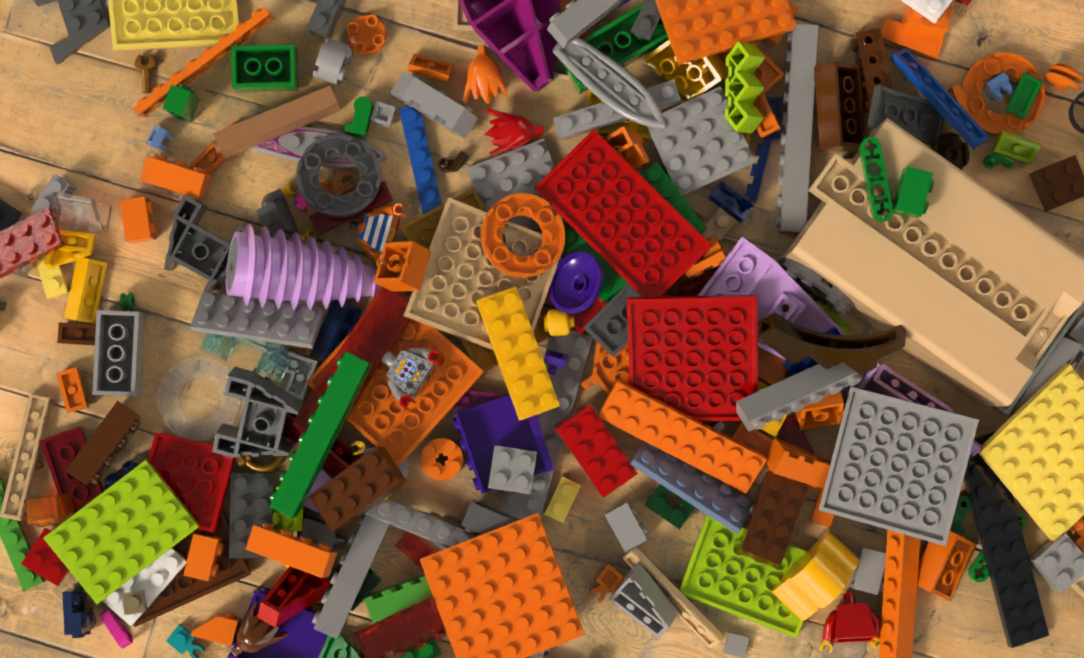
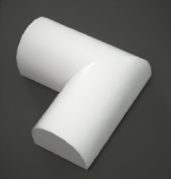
(300, 371)

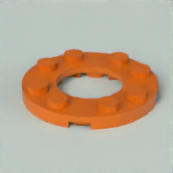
(972, 86)
(549, 222)

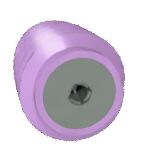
(294, 271)

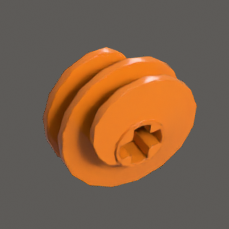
(1062, 76)

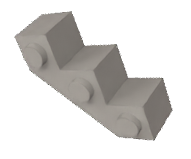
(434, 104)

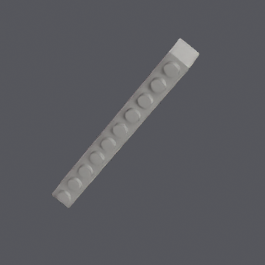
(797, 129)

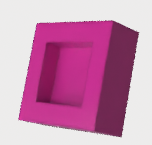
(301, 204)

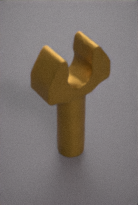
(146, 69)

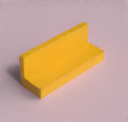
(85, 290)

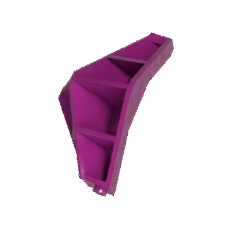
(518, 35)

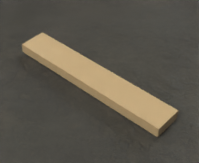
(25, 456)
(685, 608)

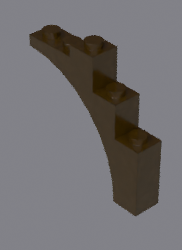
(828, 350)

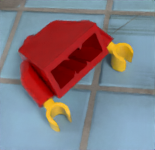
(851, 624)

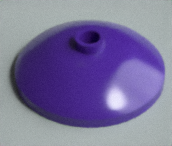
(576, 282)

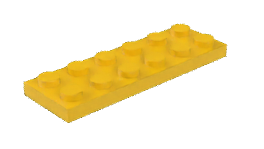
(517, 353)

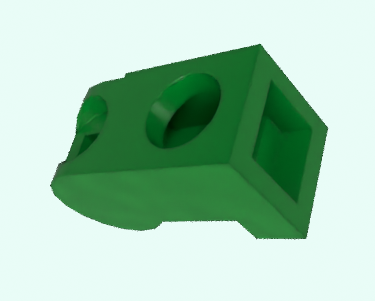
(361, 119)

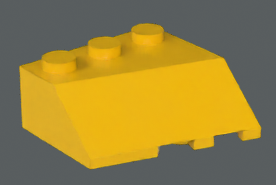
(690, 78)

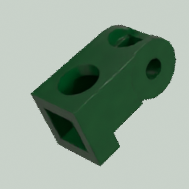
(962, 508)

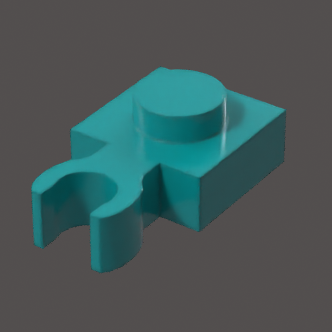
(182, 641)

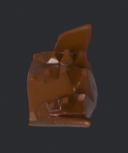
(256, 633)

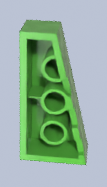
(397, 597)

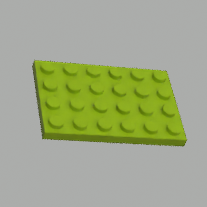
(121, 531)
(737, 582)

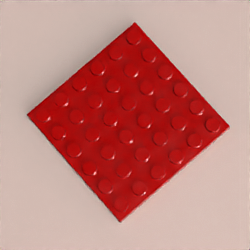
(694, 352)

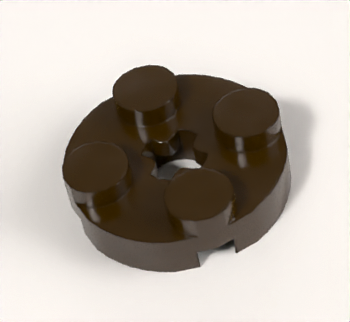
(956, 146)

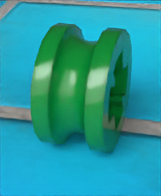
(127, 301)

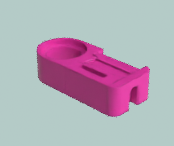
(116, 628)

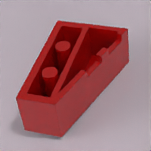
(291, 595)

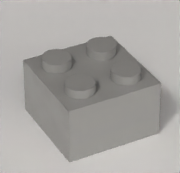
(512, 469)
(1059, 562)

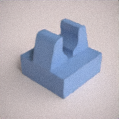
(997, 86)
(156, 137)

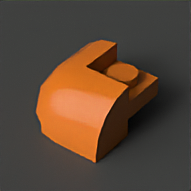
(628, 145)

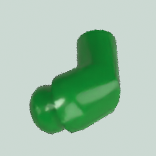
(996, 158)

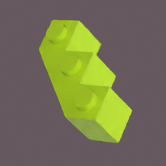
(743, 87)

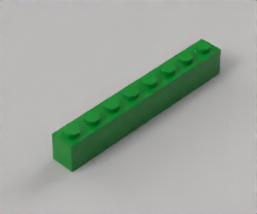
(320, 435)

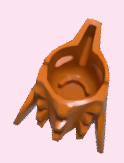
(484, 77)

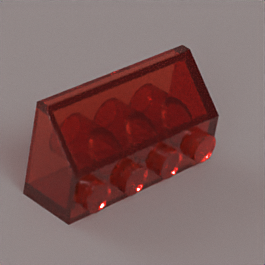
(402, 631)

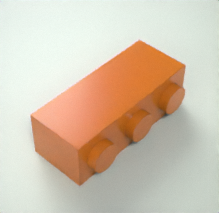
(176, 176)

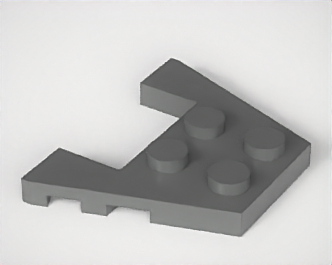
(83, 22)

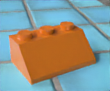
(944, 566)

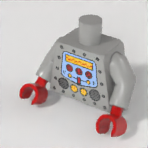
(409, 372)

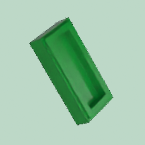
(1023, 96)

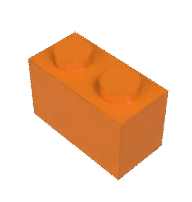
(138, 219)
(203, 556)

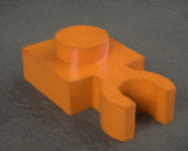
(608, 580)

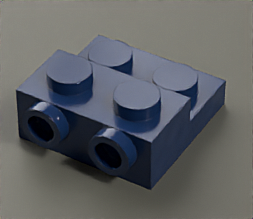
(77, 619)

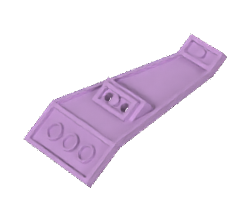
(755, 273)

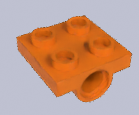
(713, 258)

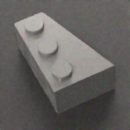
(644, 601)

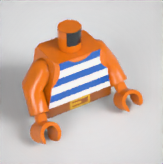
(378, 228)

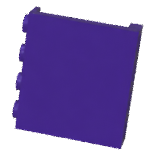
(498, 425)
(302, 638)

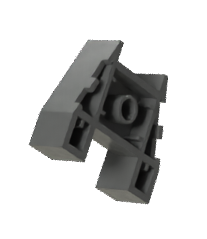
(195, 246)
(261, 420)

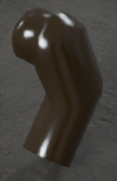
(453, 165)

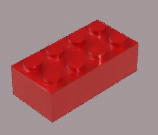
(595, 449)

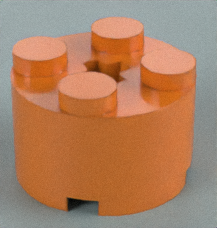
(434, 468)

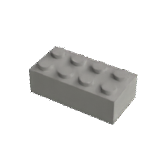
(118, 353)

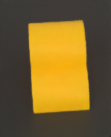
(817, 577)

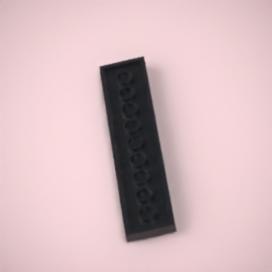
(1004, 552)

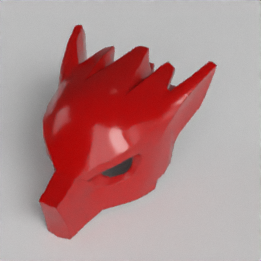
(511, 131)

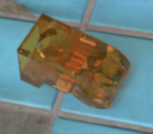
(340, 184)

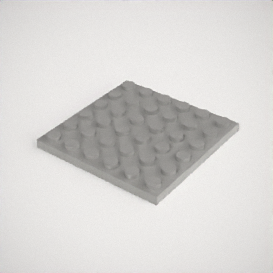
(898, 465)

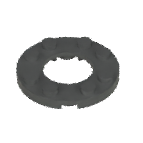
(333, 147)
(813, 283)

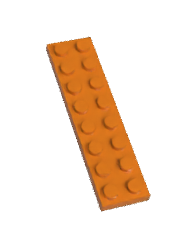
(682, 436)

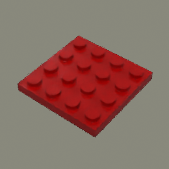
(194, 475)

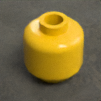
(558, 322)

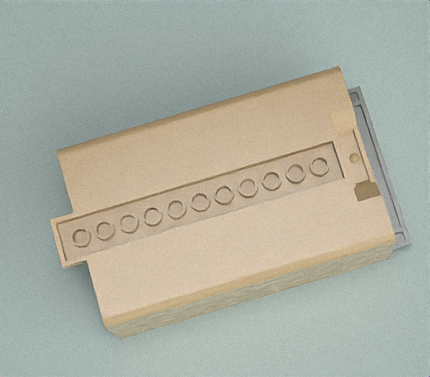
(967, 280)

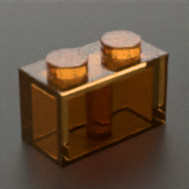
(49, 509)

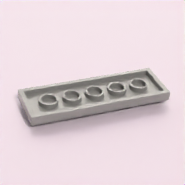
(230, 317)

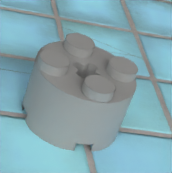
(332, 60)

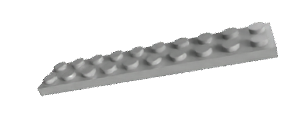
(565, 386)

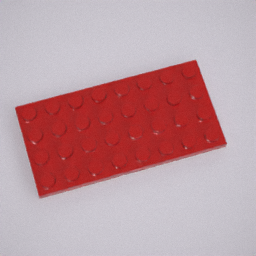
(622, 217)

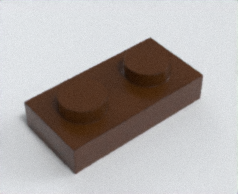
(76, 333)

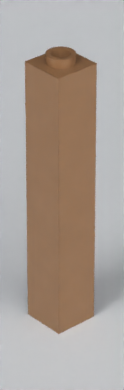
(276, 122)

